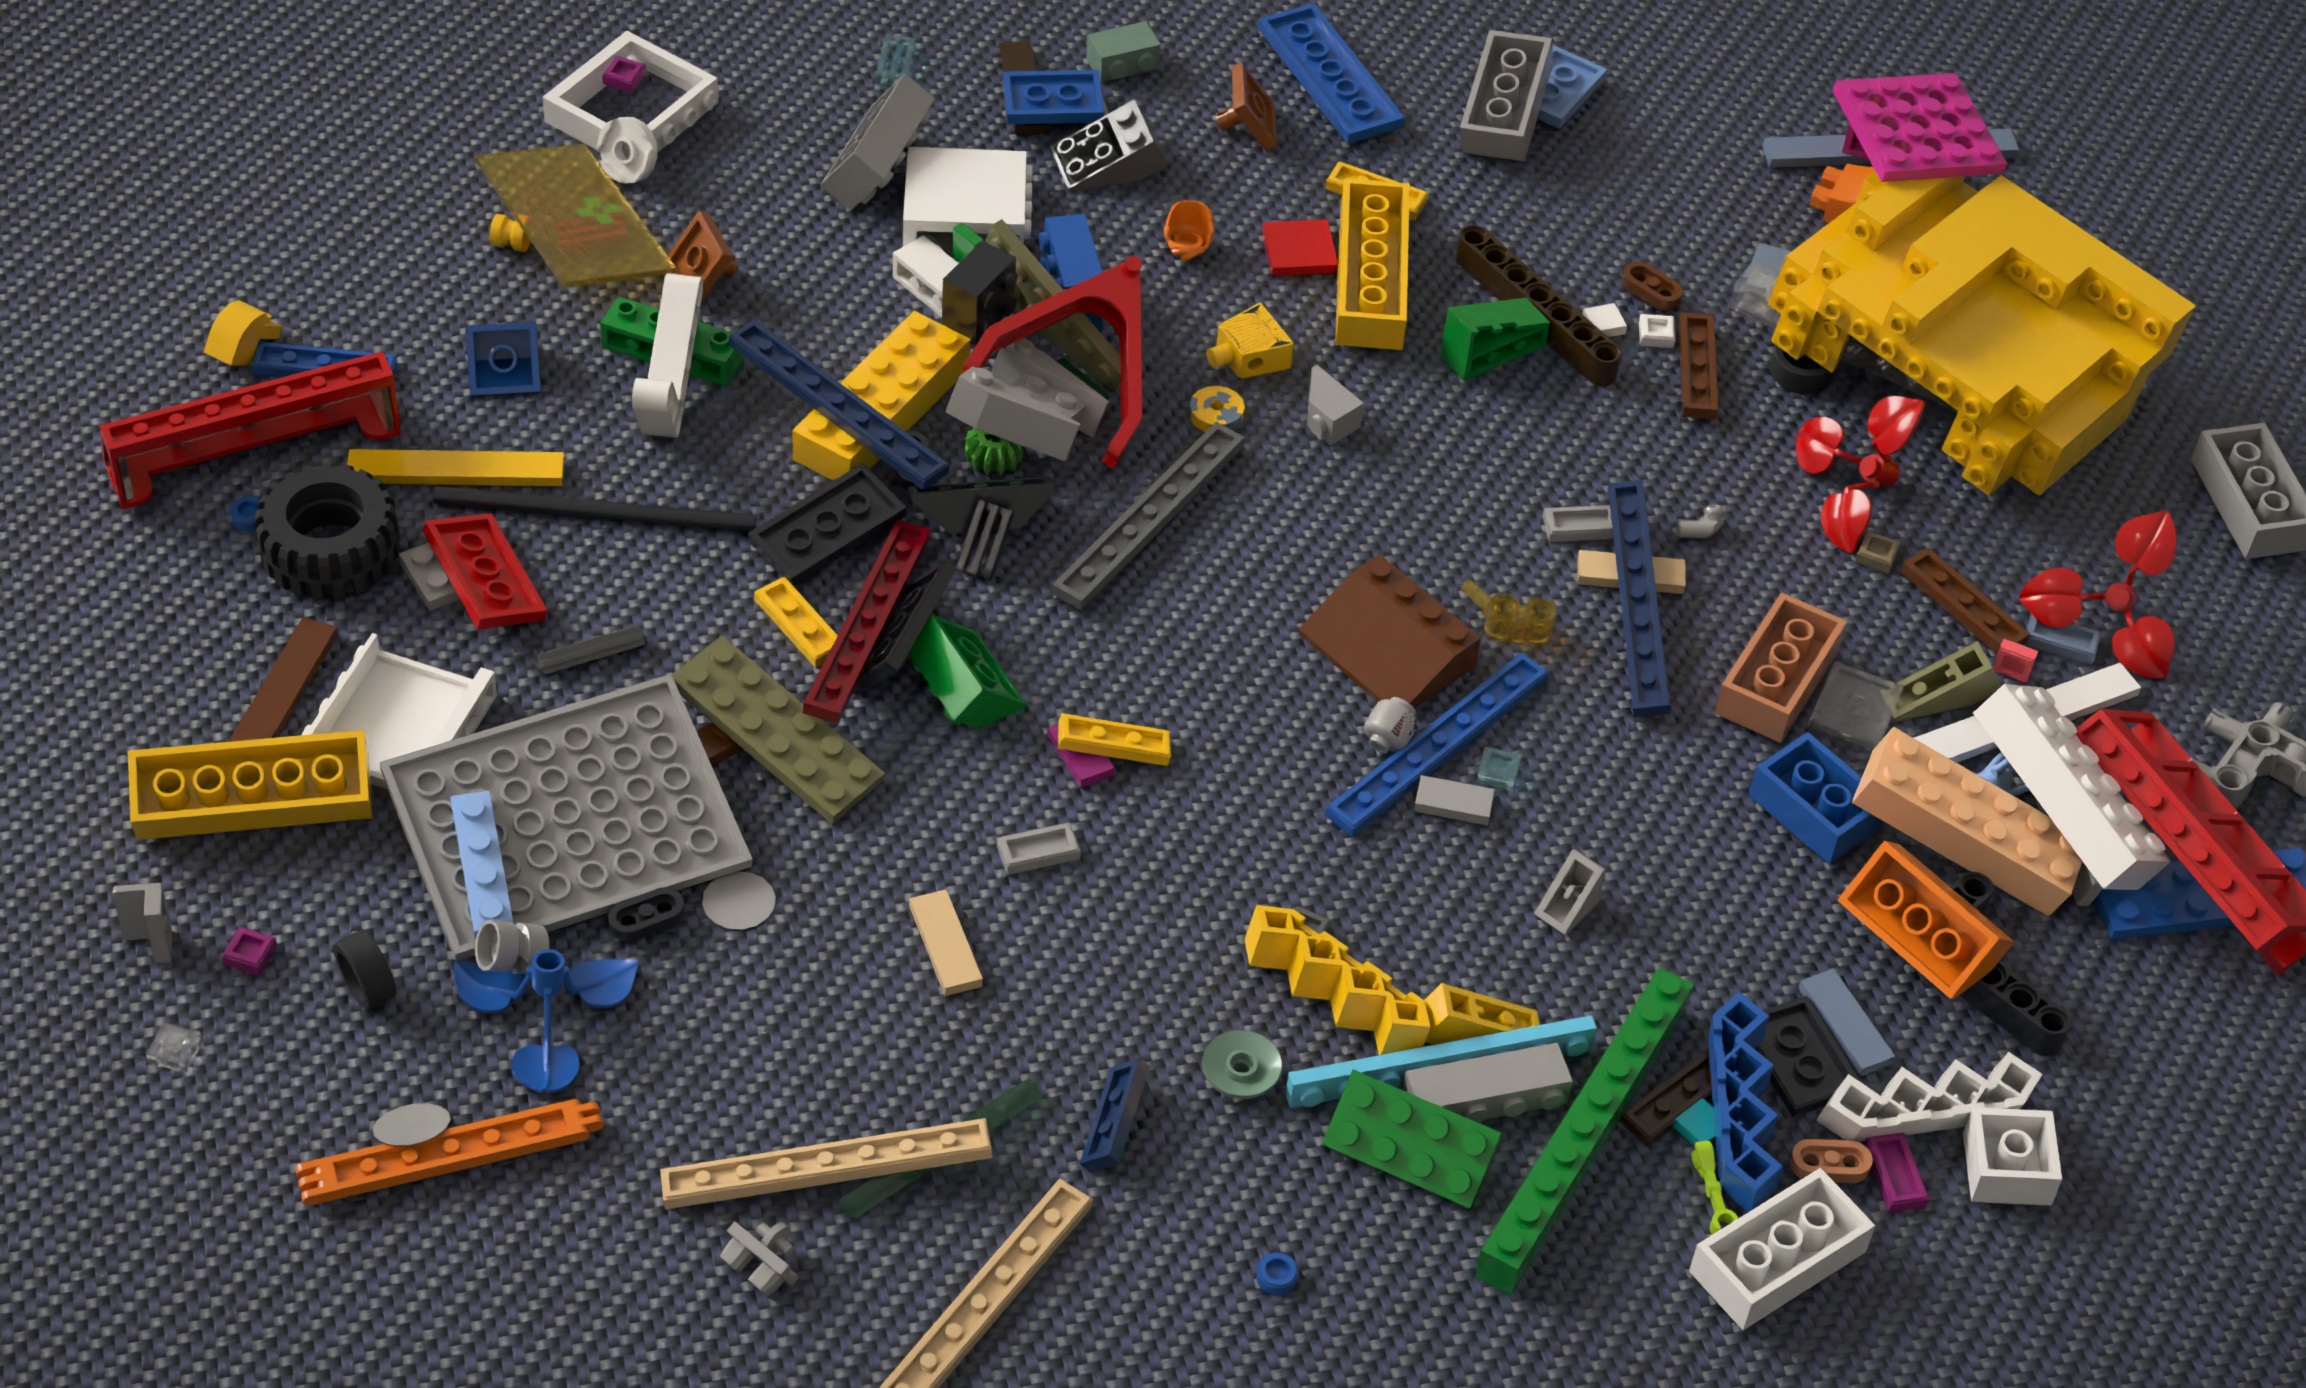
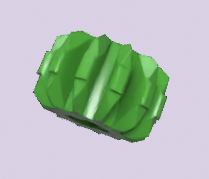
(991, 452)

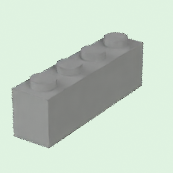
(1496, 1083)

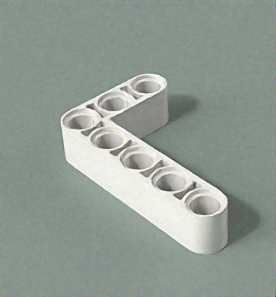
(661, 397)

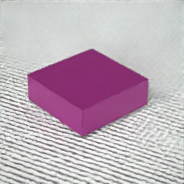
(624, 74)
(249, 951)

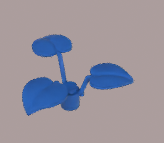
(598, 982)

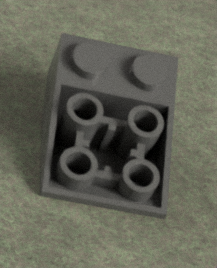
(1110, 151)

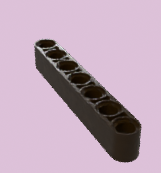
(1510, 278)

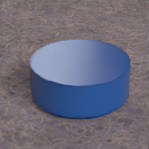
(244, 512)
(1277, 1274)

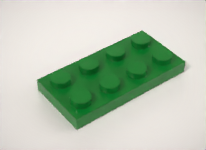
(1412, 1138)

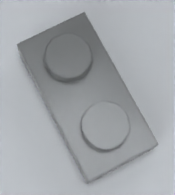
(428, 576)

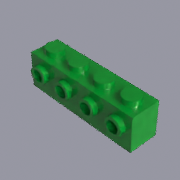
(632, 329)

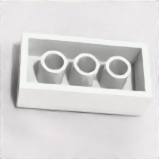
(1781, 1248)

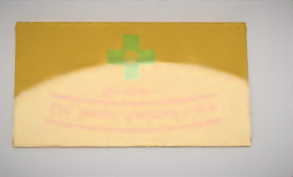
(574, 215)

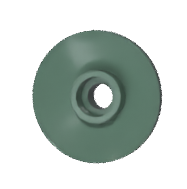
(1244, 1052)

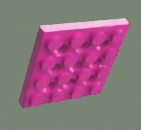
(1926, 117)

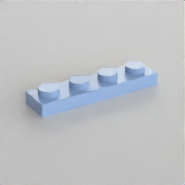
(480, 858)

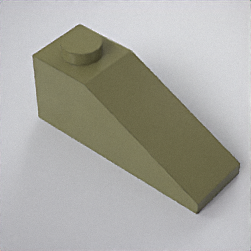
(1948, 684)

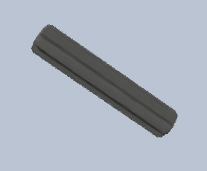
(591, 649)

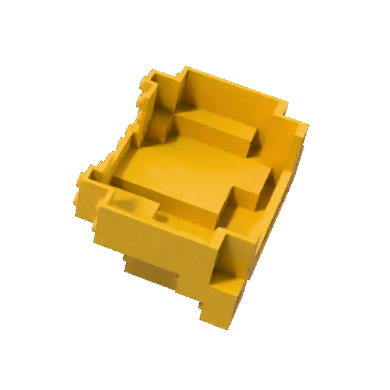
(1991, 311)

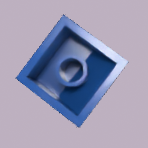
(503, 358)

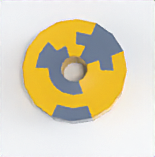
(1216, 405)

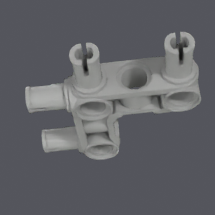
(2256, 751)

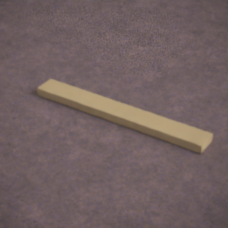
(825, 1163)
(992, 1289)

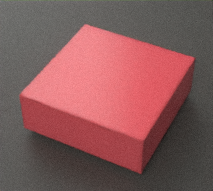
(2015, 660)

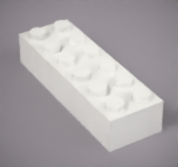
(2072, 787)

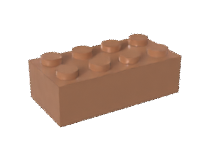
(1780, 667)

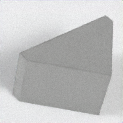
(1572, 893)

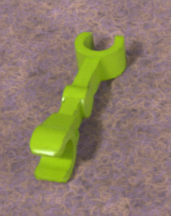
(1704, 1162)

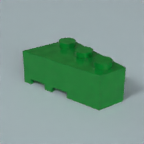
(1491, 335)

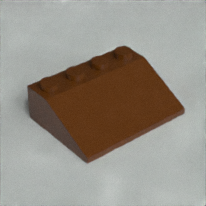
(1391, 635)

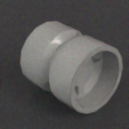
(508, 946)

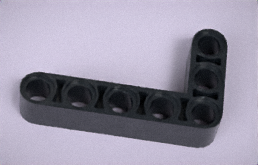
(2006, 996)

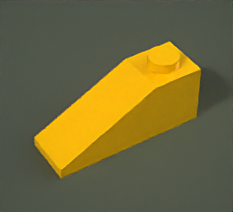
(1465, 1014)

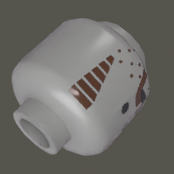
(1391, 725)

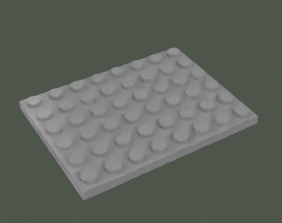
(583, 808)

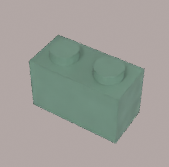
(1123, 51)

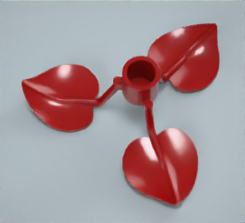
(1817, 443)
(2144, 645)

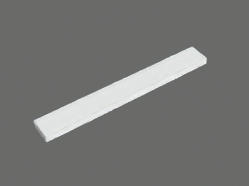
(2071, 699)

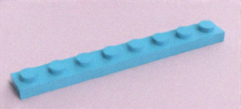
(1328, 1082)

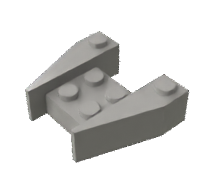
(1028, 401)

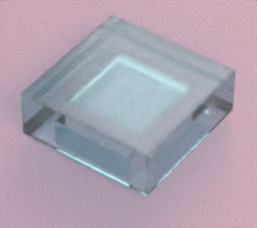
(1499, 768)

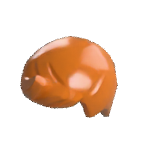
(1189, 229)

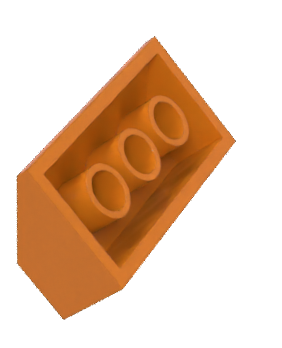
(1924, 920)

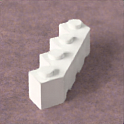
(1916, 1107)

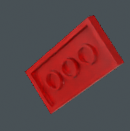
(484, 571)

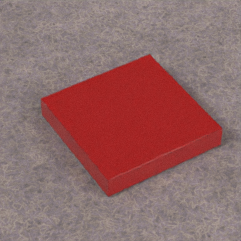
(1299, 247)

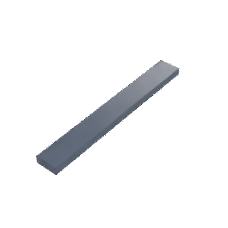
(1828, 150)

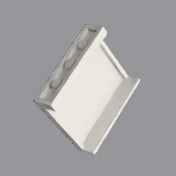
(967, 188)
(402, 704)

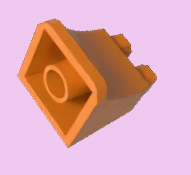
(1839, 189)

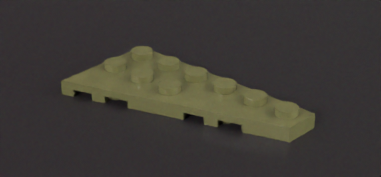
(1072, 335)

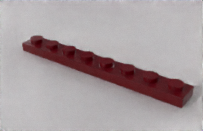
(866, 622)

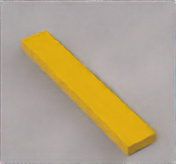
(460, 467)

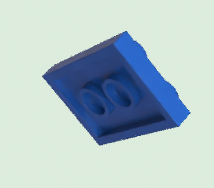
(1052, 96)

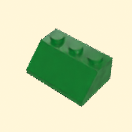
(963, 674)

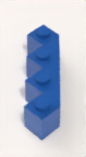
(1740, 1117)

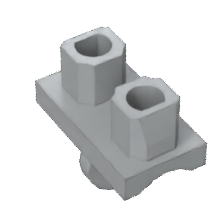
(745, 1247)

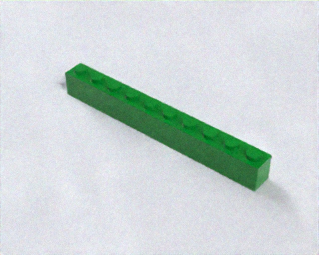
(1583, 1132)

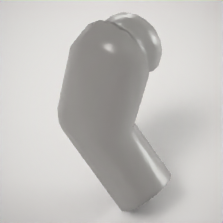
(1705, 526)

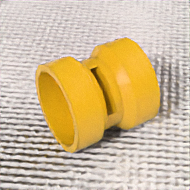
(508, 232)

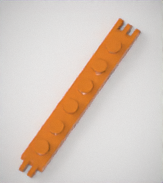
(448, 1152)

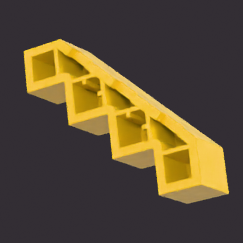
(1323, 970)

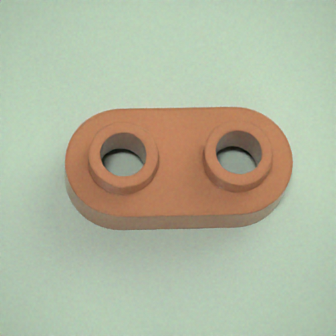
(1831, 1157)

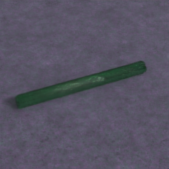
(885, 1185)

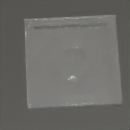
(1855, 706)

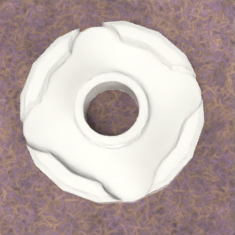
(642, 147)

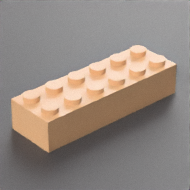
(1968, 821)

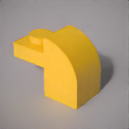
(237, 333)

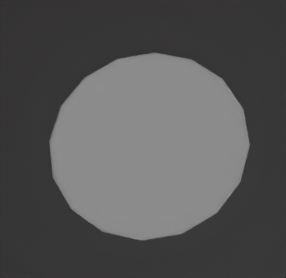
(738, 900)
(411, 1124)

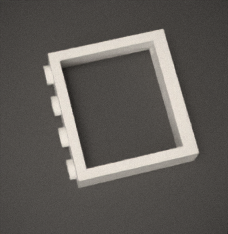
(563, 101)

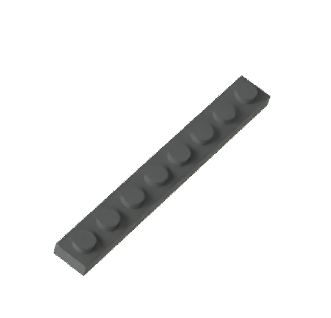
(1147, 516)

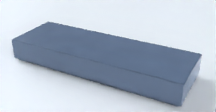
(1847, 1022)

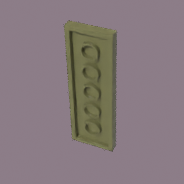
(774, 730)

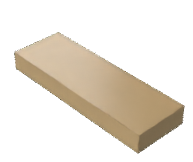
(1600, 569)
(945, 942)

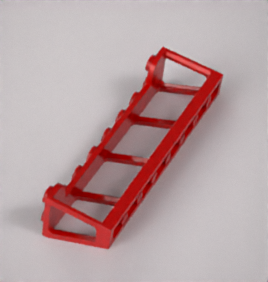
(2203, 832)

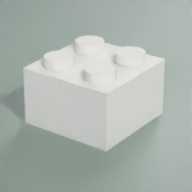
(2012, 1156)

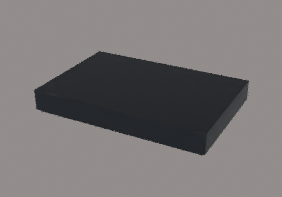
(1803, 1055)

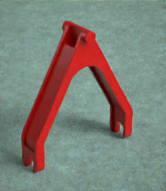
(1110, 295)

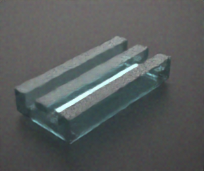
(893, 76)

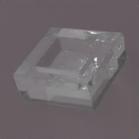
(174, 1047)

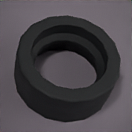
(1795, 378)
(364, 969)

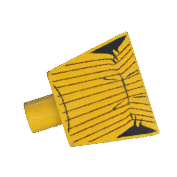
(1252, 344)

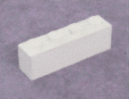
(921, 270)

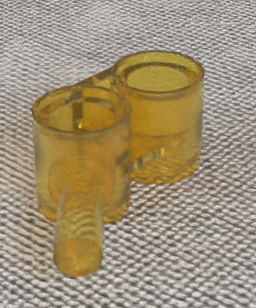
(1509, 620)

